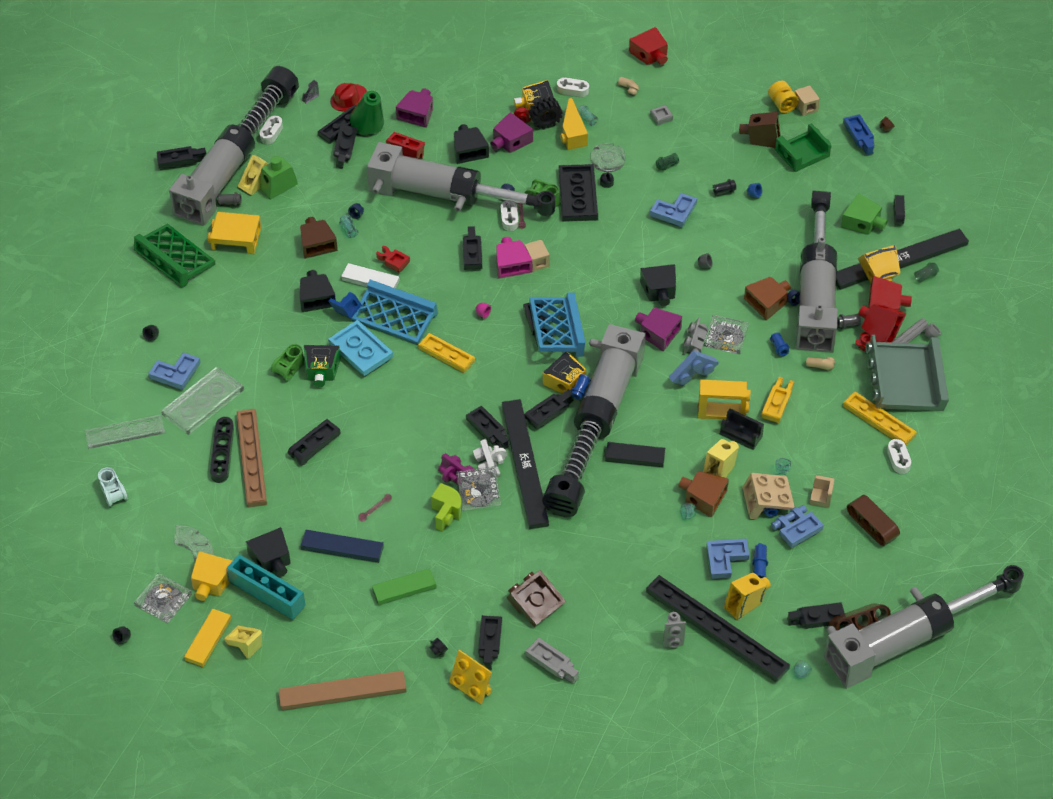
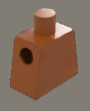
(767, 296)
(705, 491)

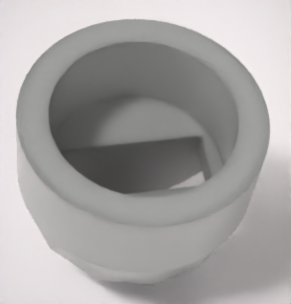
(932, 331)

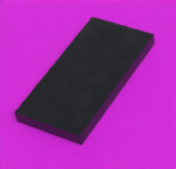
(578, 192)

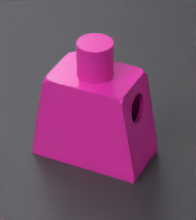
(512, 258)

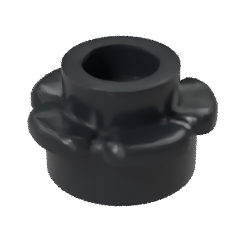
(438, 647)

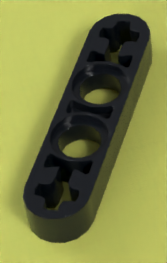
(219, 449)

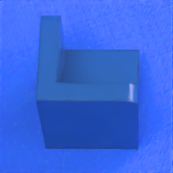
(347, 306)

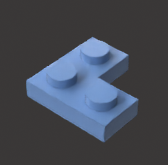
(676, 213)
(694, 363)
(175, 375)
(722, 552)

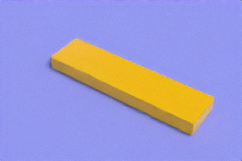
(878, 418)

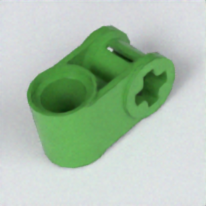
(544, 186)
(289, 361)

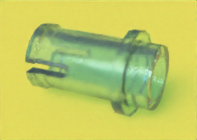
(584, 113)
(347, 222)

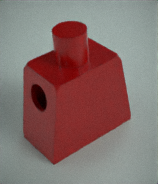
(649, 47)
(887, 294)
(881, 321)

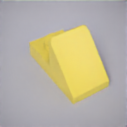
(252, 175)
(245, 638)

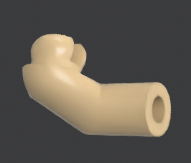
(633, 87)
(826, 364)

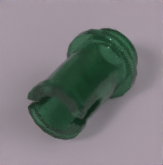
(663, 163)
(926, 272)

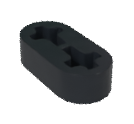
(899, 209)

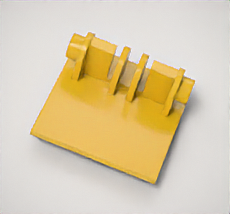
(470, 677)

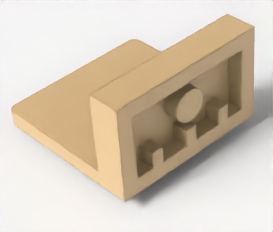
(767, 492)

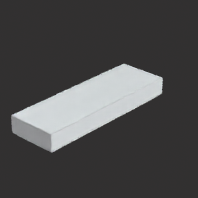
(362, 275)

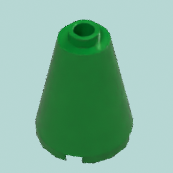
(368, 114)

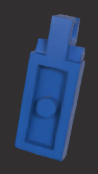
(860, 133)

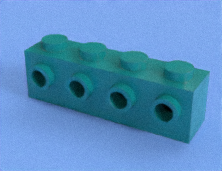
(266, 586)

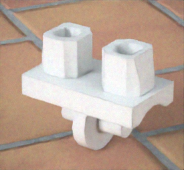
(491, 456)

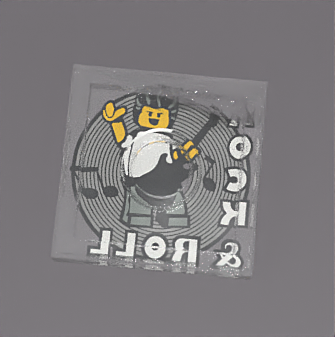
(726, 334)
(478, 488)
(163, 598)

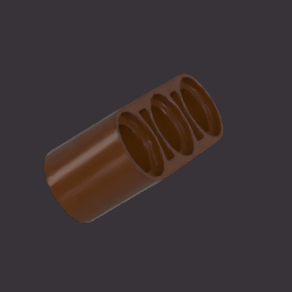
(873, 520)
(868, 616)

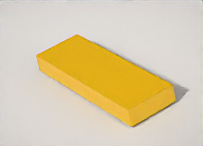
(446, 353)
(207, 637)

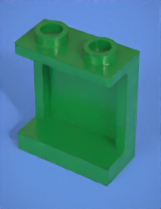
(804, 148)

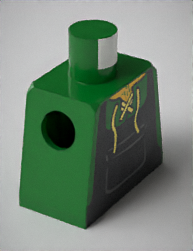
(321, 363)

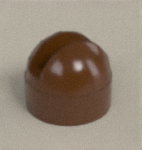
(886, 124)

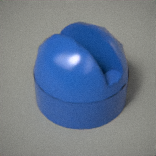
(754, 190)

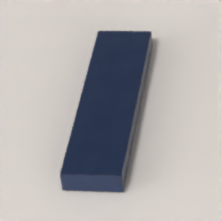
(342, 546)

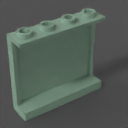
(907, 375)

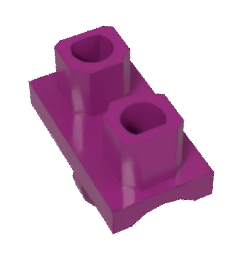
(450, 466)

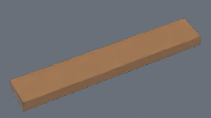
(251, 458)
(342, 690)

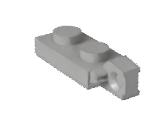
(552, 660)

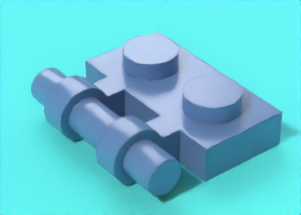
(799, 530)

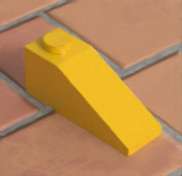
(574, 131)

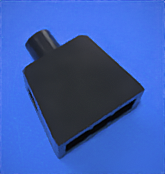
(470, 144)
(659, 283)
(315, 292)
(270, 551)

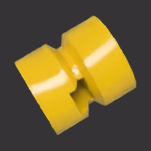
(783, 96)

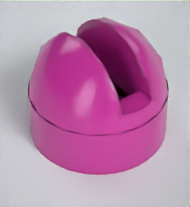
(483, 310)

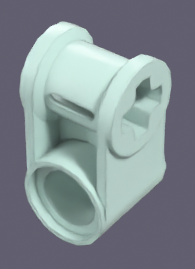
(112, 489)

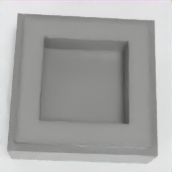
(661, 115)

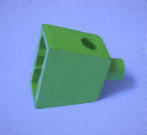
(277, 177)
(863, 215)

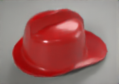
(347, 95)

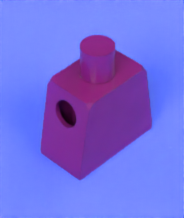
(415, 107)
(511, 134)
(659, 326)

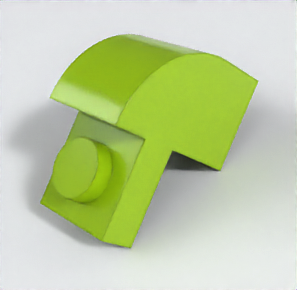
(448, 503)

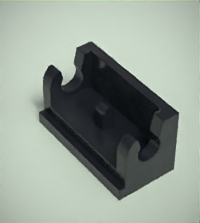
(742, 429)

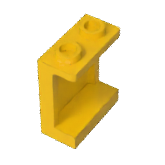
(235, 230)

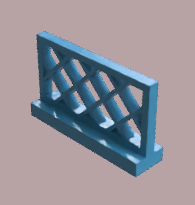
(403, 300)
(571, 323)

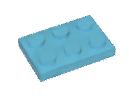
(361, 348)

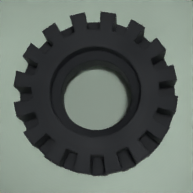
(539, 108)

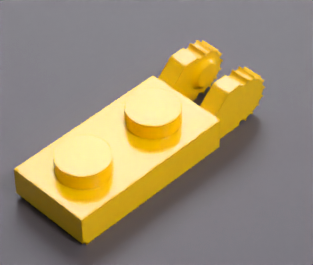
(777, 401)

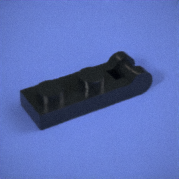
(314, 441)

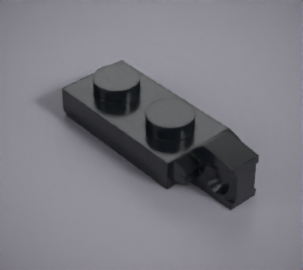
(344, 144)
(180, 156)
(472, 250)
(548, 409)
(488, 427)
(815, 615)
(490, 639)

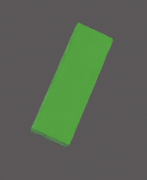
(404, 586)

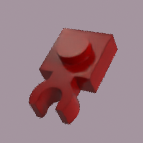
(395, 260)

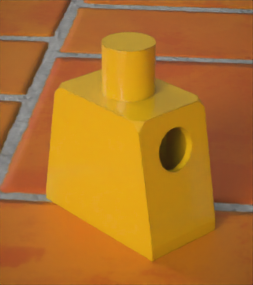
(209, 575)

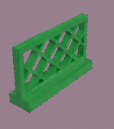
(163, 260)

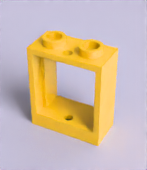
(722, 390)

